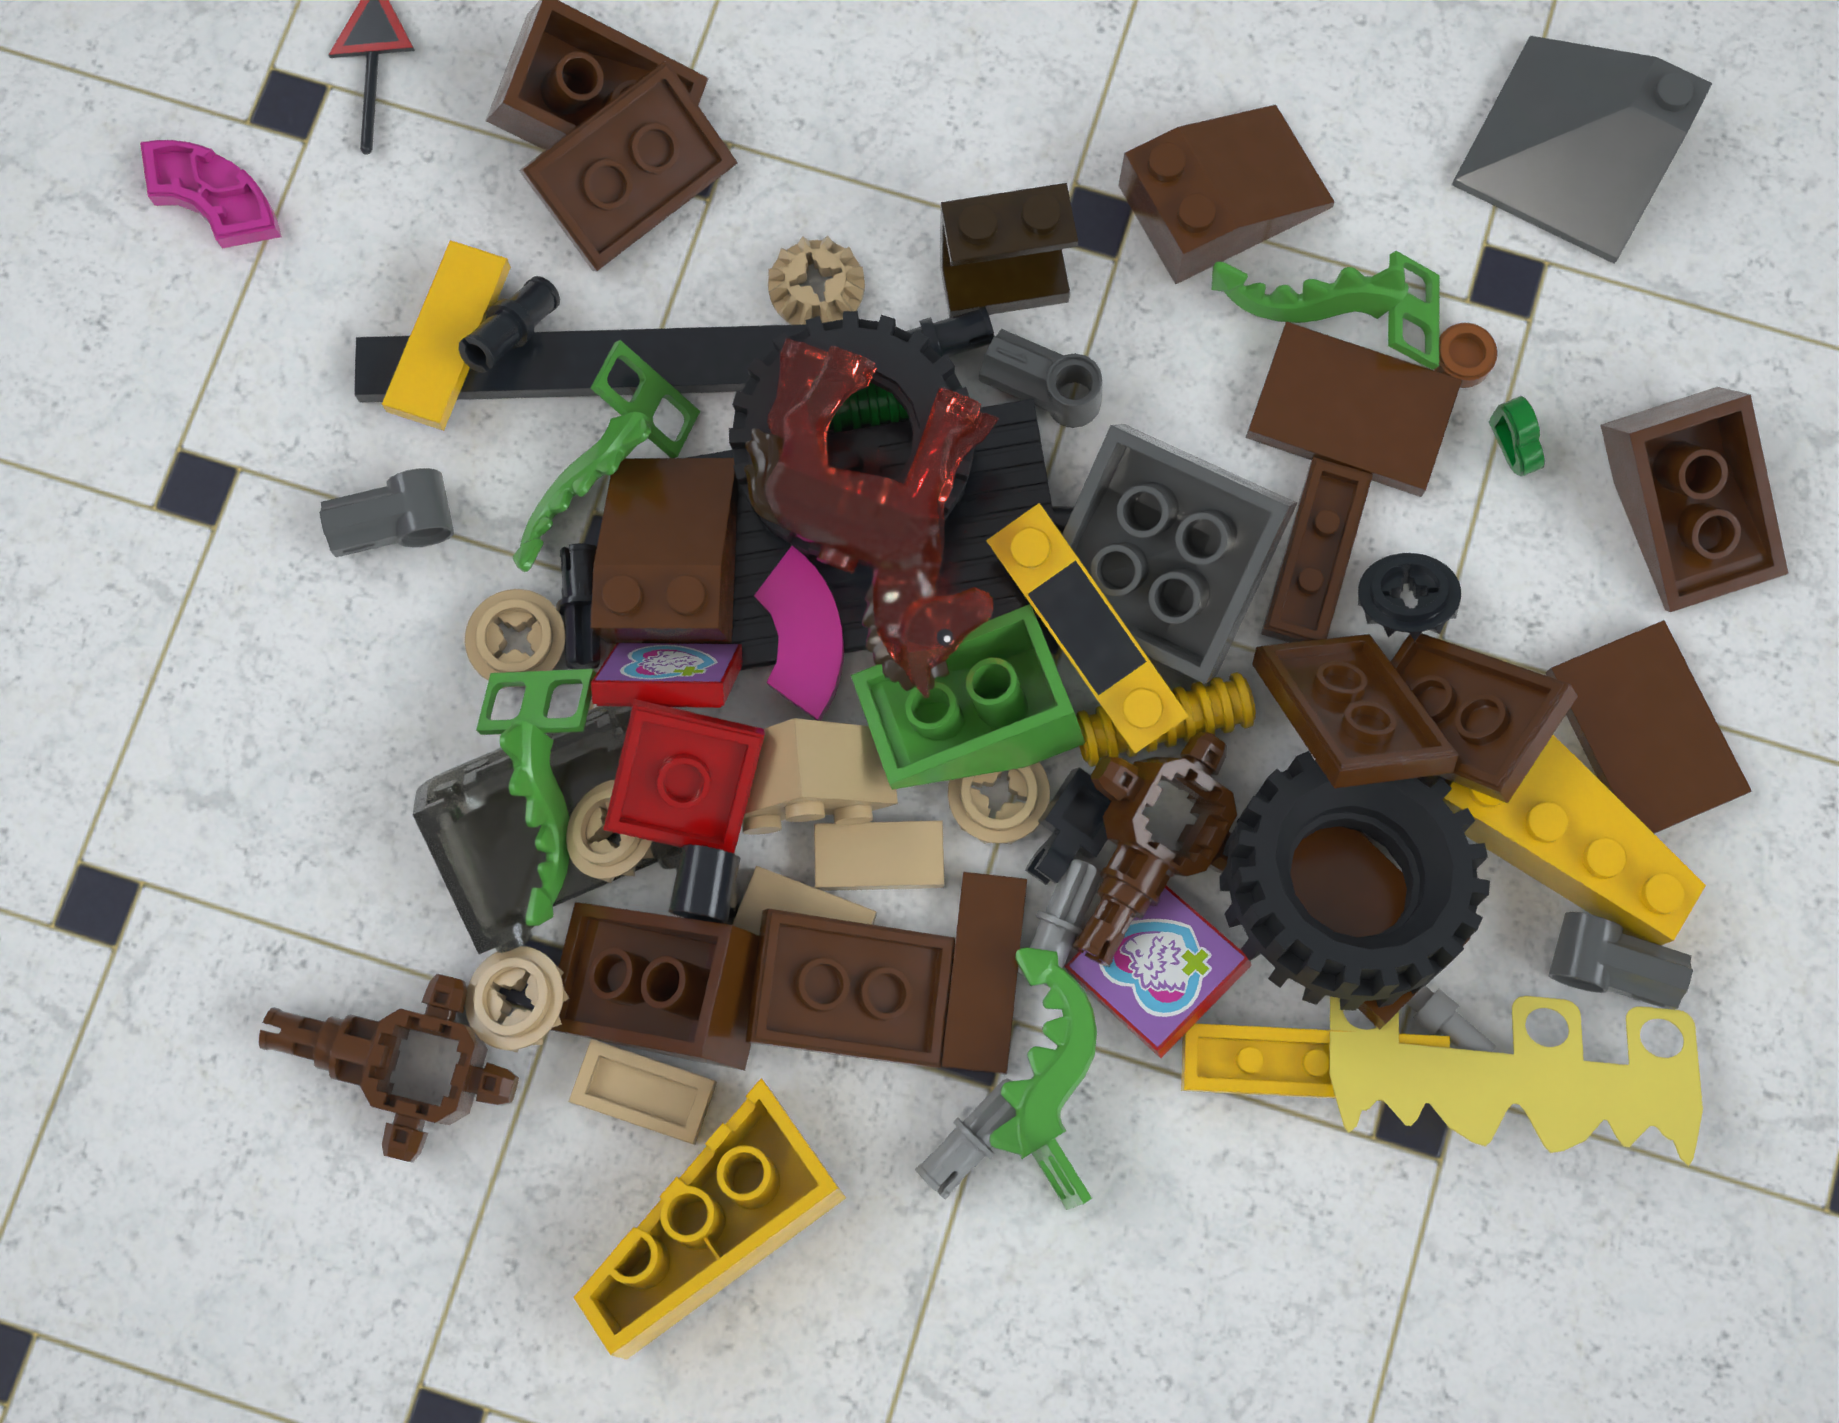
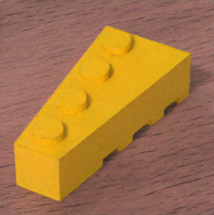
(1584, 846)
(713, 1224)

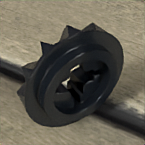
(1431, 584)

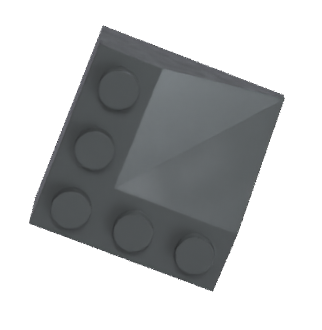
(1175, 546)

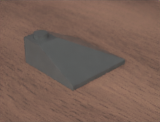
(1582, 140)

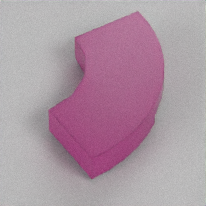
(211, 186)
(808, 634)

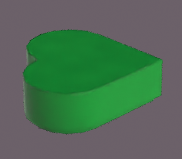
(1518, 435)

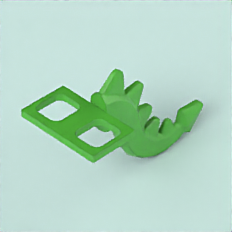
(1348, 294)
(615, 445)
(532, 777)
(1055, 1076)

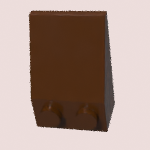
(569, 70)
(1220, 188)
(1697, 495)
(667, 552)
(658, 983)

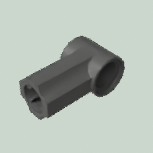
(1039, 373)
(405, 512)
(1600, 958)

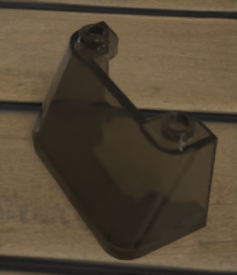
(483, 838)

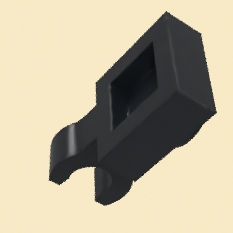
(1076, 825)

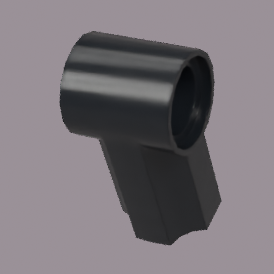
(706, 885)

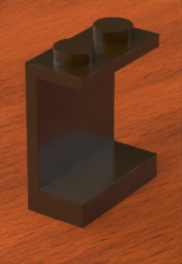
(1006, 250)

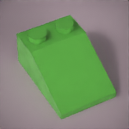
(988, 716)

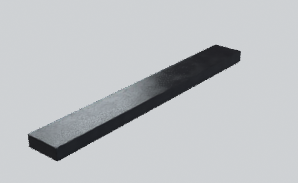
(570, 361)

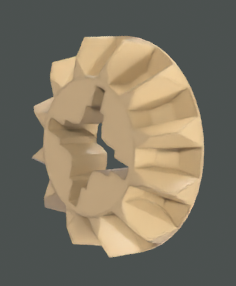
(799, 303)
(517, 610)
(1013, 819)
(588, 841)
(489, 1011)

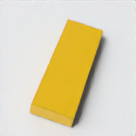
(431, 364)

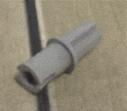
(1066, 910)
(966, 1144)

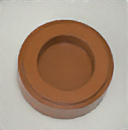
(1466, 353)

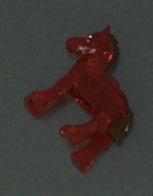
(868, 516)

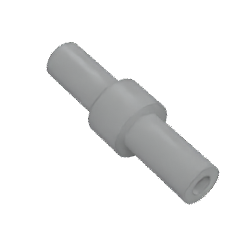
(1438, 1013)

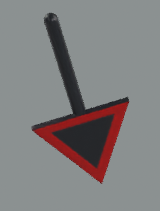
(370, 32)

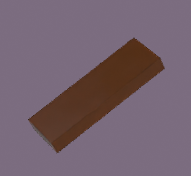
(1317, 552)
(984, 973)

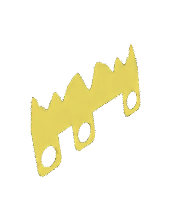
(1551, 1084)

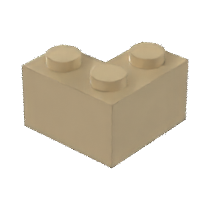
(816, 772)

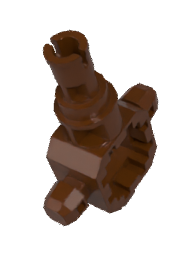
(1141, 865)
(368, 1052)

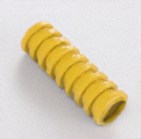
(1208, 707)

